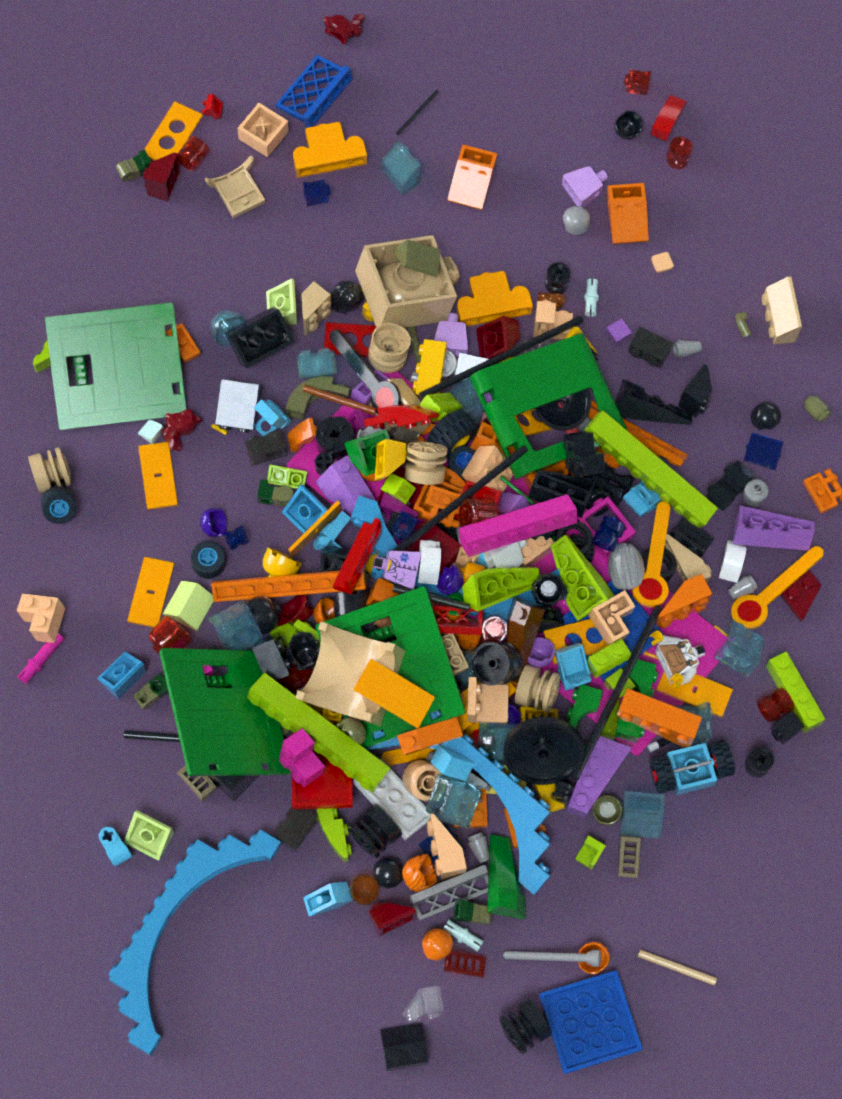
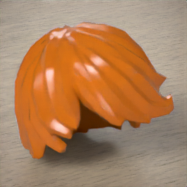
(419, 873)

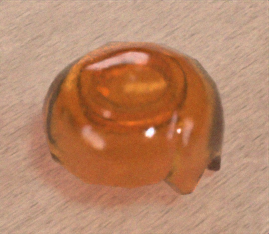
(556, 298)
(364, 889)

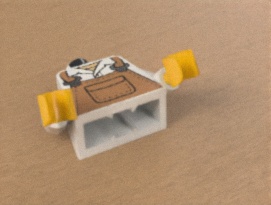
(677, 657)

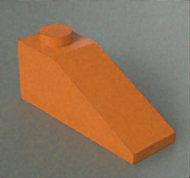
(430, 736)

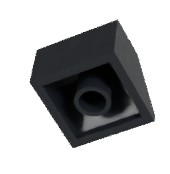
(697, 393)
(404, 1047)

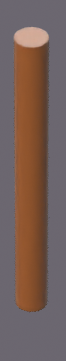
(338, 399)

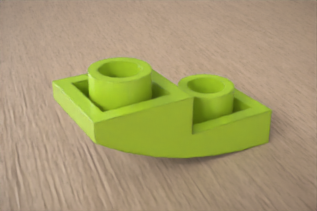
(286, 476)

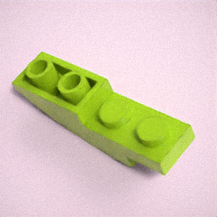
(335, 832)

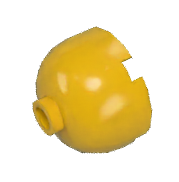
(279, 564)

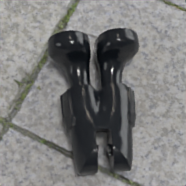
(616, 492)

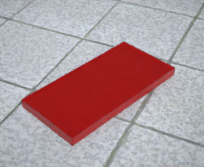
(328, 791)

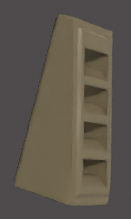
(201, 795)
(628, 839)

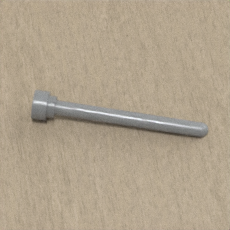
(592, 957)

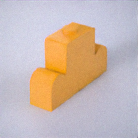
(328, 151)
(492, 299)

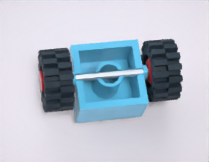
(692, 767)

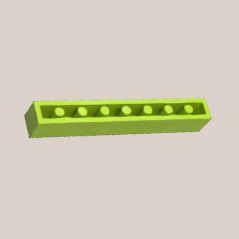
(651, 470)
(328, 739)

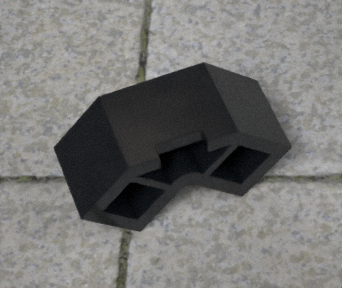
(732, 483)

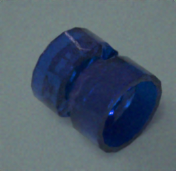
(610, 531)

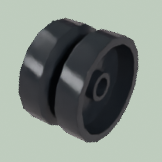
(496, 663)

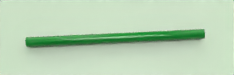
(516, 489)

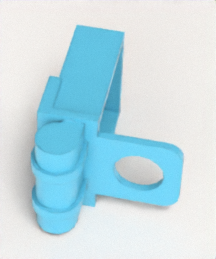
(272, 414)
(642, 499)
(331, 531)
(572, 666)

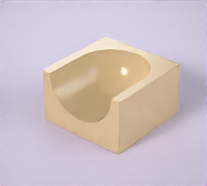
(401, 293)

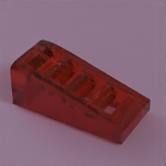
(455, 970)

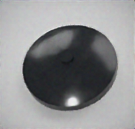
(543, 750)

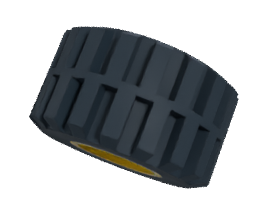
(453, 431)

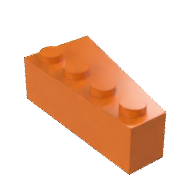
(659, 718)

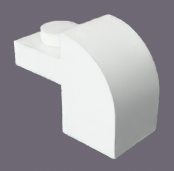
(732, 561)
(429, 562)

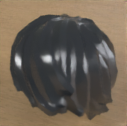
(346, 297)
(548, 590)
(303, 650)

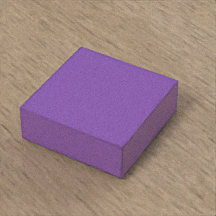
(618, 331)

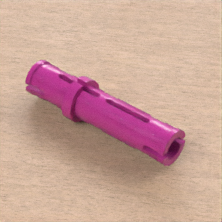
(39, 659)

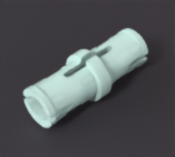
(591, 297)
(463, 935)

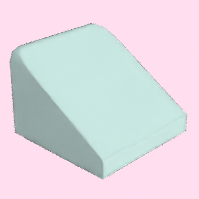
(151, 431)

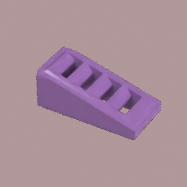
(361, 395)

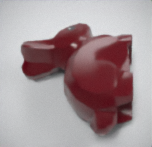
(342, 28)
(179, 425)

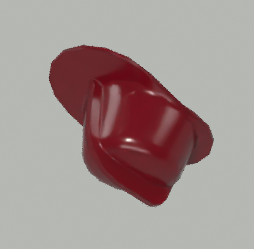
(295, 610)

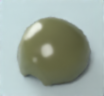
(353, 728)
(607, 810)

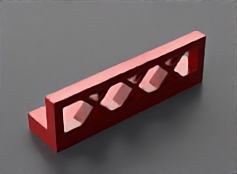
(358, 557)
(458, 626)

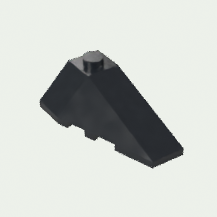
(638, 405)

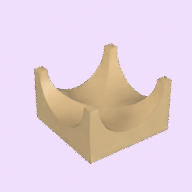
(339, 667)

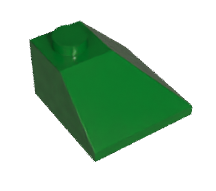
(363, 451)

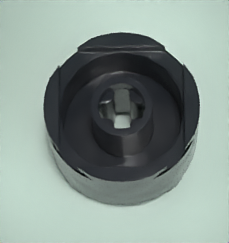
(334, 428)
(347, 603)

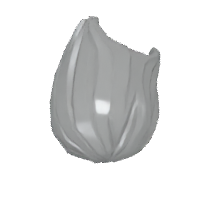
(626, 567)

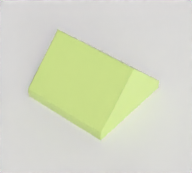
(284, 299)
(189, 604)
(148, 835)

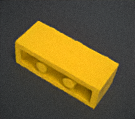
(431, 366)

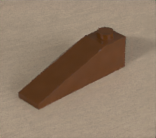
(522, 627)

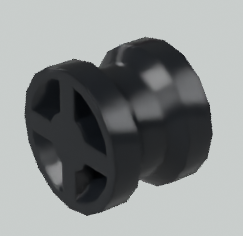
(323, 459)
(562, 792)

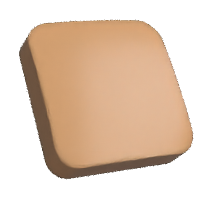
(662, 262)

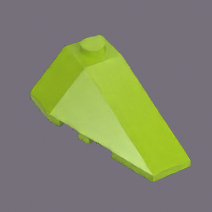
(583, 583)
(497, 585)

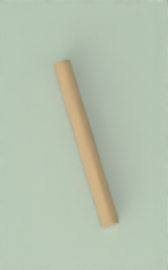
(677, 967)

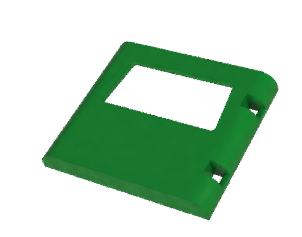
(536, 381)

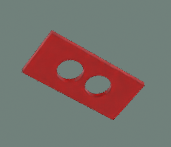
(359, 331)

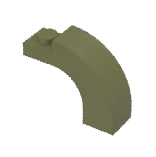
(300, 401)

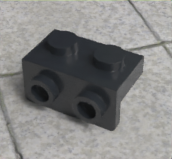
(691, 537)

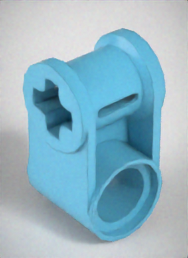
(115, 848)

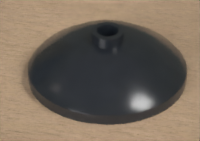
(567, 418)

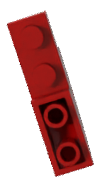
(401, 415)

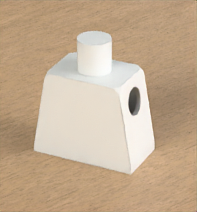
(505, 556)

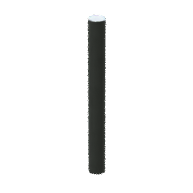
(436, 599)

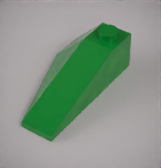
(504, 889)

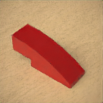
(668, 117)

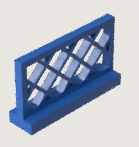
(327, 95)

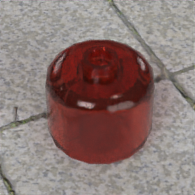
(476, 510)
(169, 634)

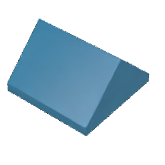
(304, 509)
(122, 674)

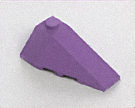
(344, 484)

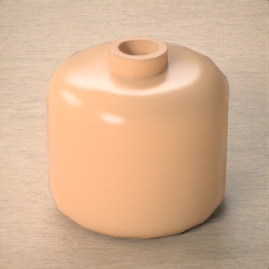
(420, 779)

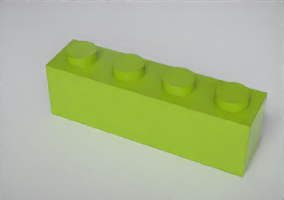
(787, 676)

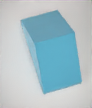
(451, 763)

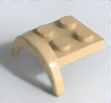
(238, 189)

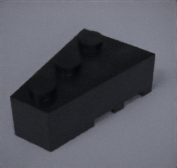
(551, 485)

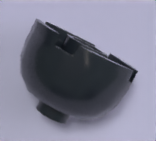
(264, 613)

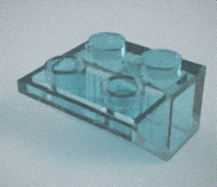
(401, 168)
(316, 364)
(236, 627)
(492, 738)
(453, 801)
(642, 814)

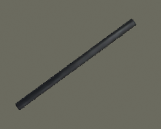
(417, 112)

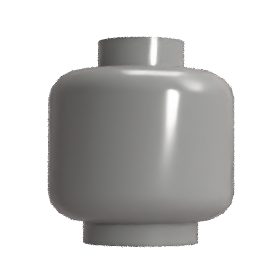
(755, 492)

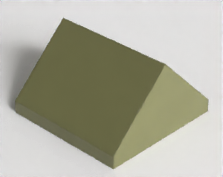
(418, 257)

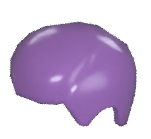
(541, 652)

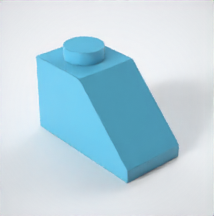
(327, 898)

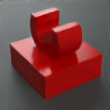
(213, 106)

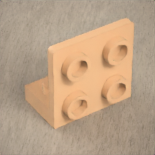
(487, 702)

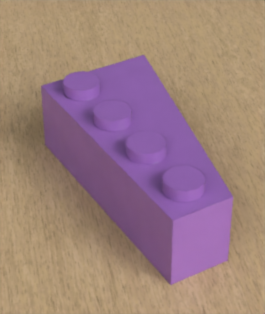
(772, 530)
(596, 775)

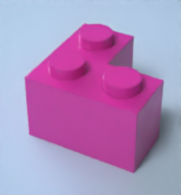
(299, 759)

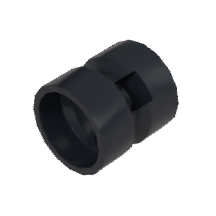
(557, 278)
(759, 762)

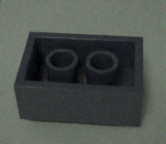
(259, 337)

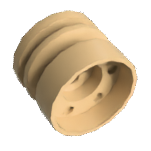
(389, 347)
(426, 463)
(49, 470)
(534, 687)

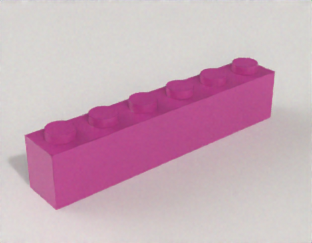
(518, 525)

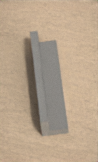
(447, 886)

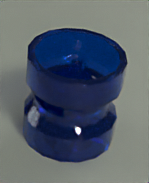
(232, 540)

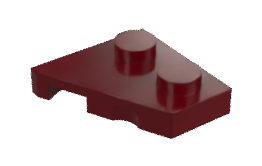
(801, 594)

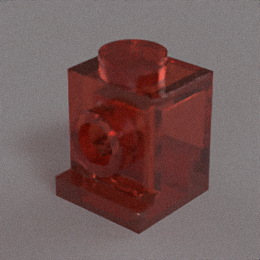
(637, 82)

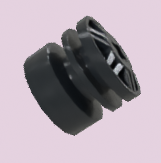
(377, 829)
(527, 1025)

